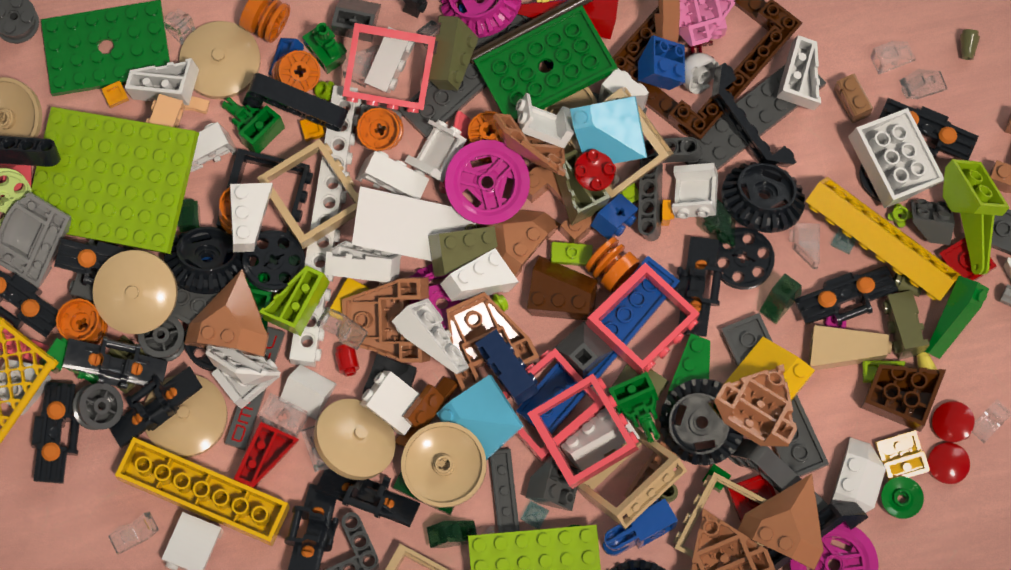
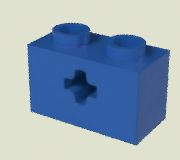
(614, 217)

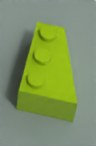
(297, 301)

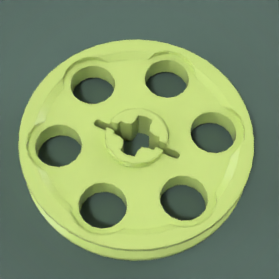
(7, 189)

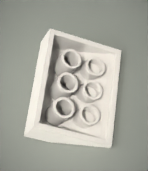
(895, 157)

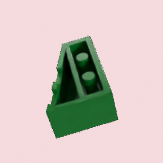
(693, 363)

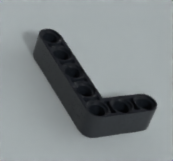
(294, 101)
(28, 151)

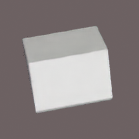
(308, 390)

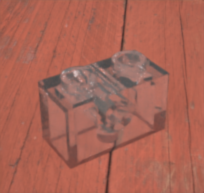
(277, 406)

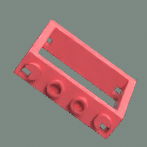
(395, 34)
(595, 324)
(546, 358)
(619, 419)

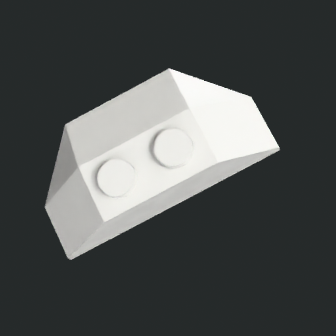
(242, 367)
(859, 476)

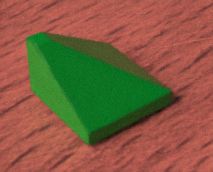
(718, 486)

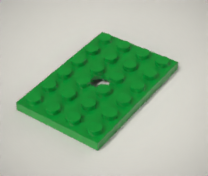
(75, 39)
(566, 41)

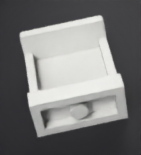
(543, 124)
(438, 150)
(695, 190)
(242, 395)
(390, 400)
(191, 543)

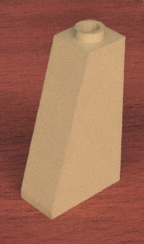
(845, 347)

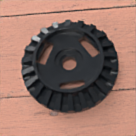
(759, 212)
(204, 276)
(682, 438)

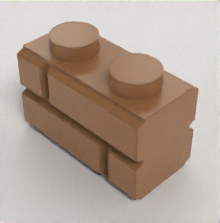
(853, 98)

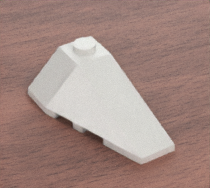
(423, 327)

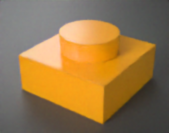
(115, 94)
(311, 130)
(666, 213)

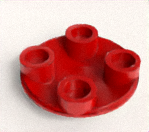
(594, 170)
(953, 421)
(948, 463)

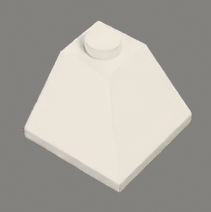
(18, 391)

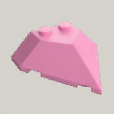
(701, 18)

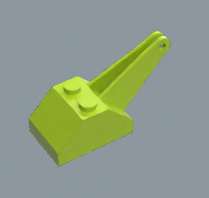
(977, 199)

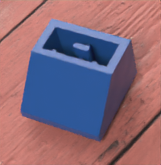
(662, 63)

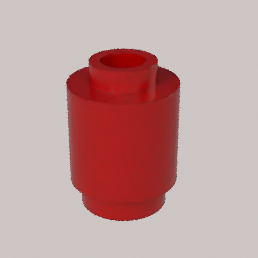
(346, 360)

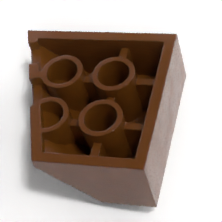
(560, 292)
(903, 394)

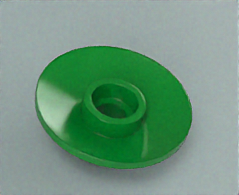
(909, 490)

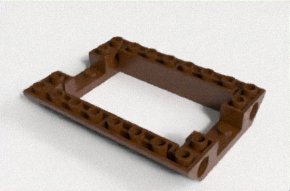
(769, 14)

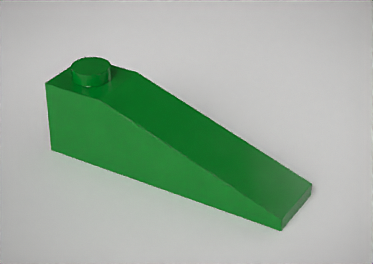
(960, 309)

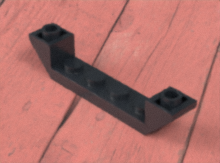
(724, 76)
(829, 519)

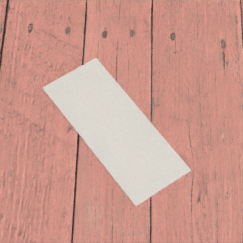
(402, 223)

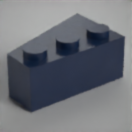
(506, 367)

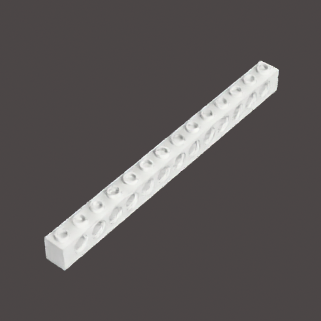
(310, 355)

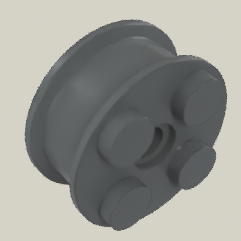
(17, 21)
(168, 347)
(86, 406)

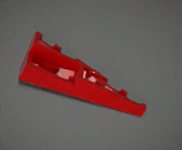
(601, 13)

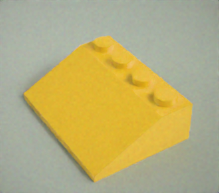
(767, 356)

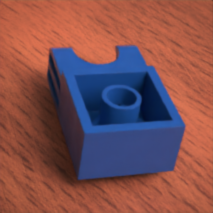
(650, 525)

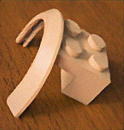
(169, 110)

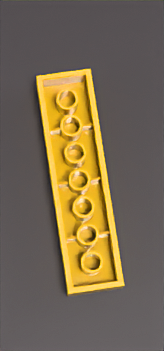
(882, 238)
(202, 491)

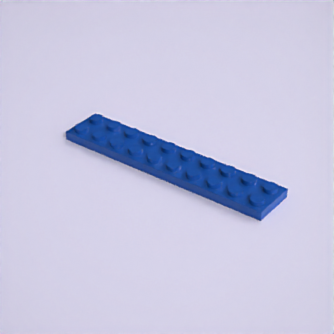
(622, 321)

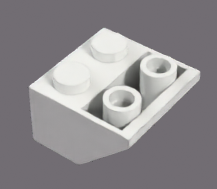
(622, 79)

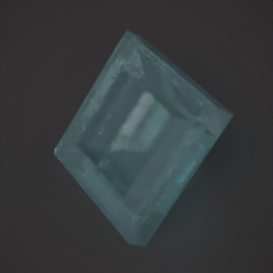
(843, 242)
(534, 515)

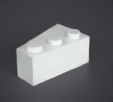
(211, 144)

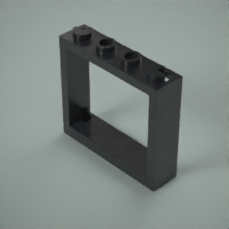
(245, 156)

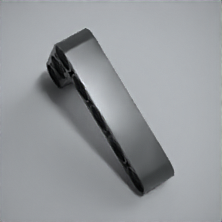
(655, 180)
(768, 466)
(361, 553)

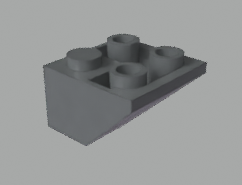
(933, 220)
(583, 349)
(550, 487)

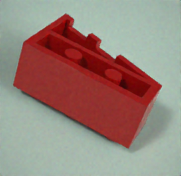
(263, 454)

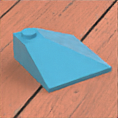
(611, 129)
(485, 413)

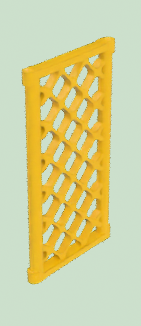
(34, 386)

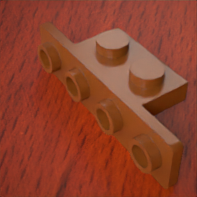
(426, 407)

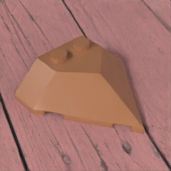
(531, 148)
(522, 236)
(230, 321)
(759, 407)
(788, 524)
(726, 548)

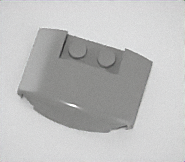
(32, 238)

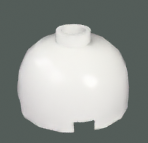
(699, 72)

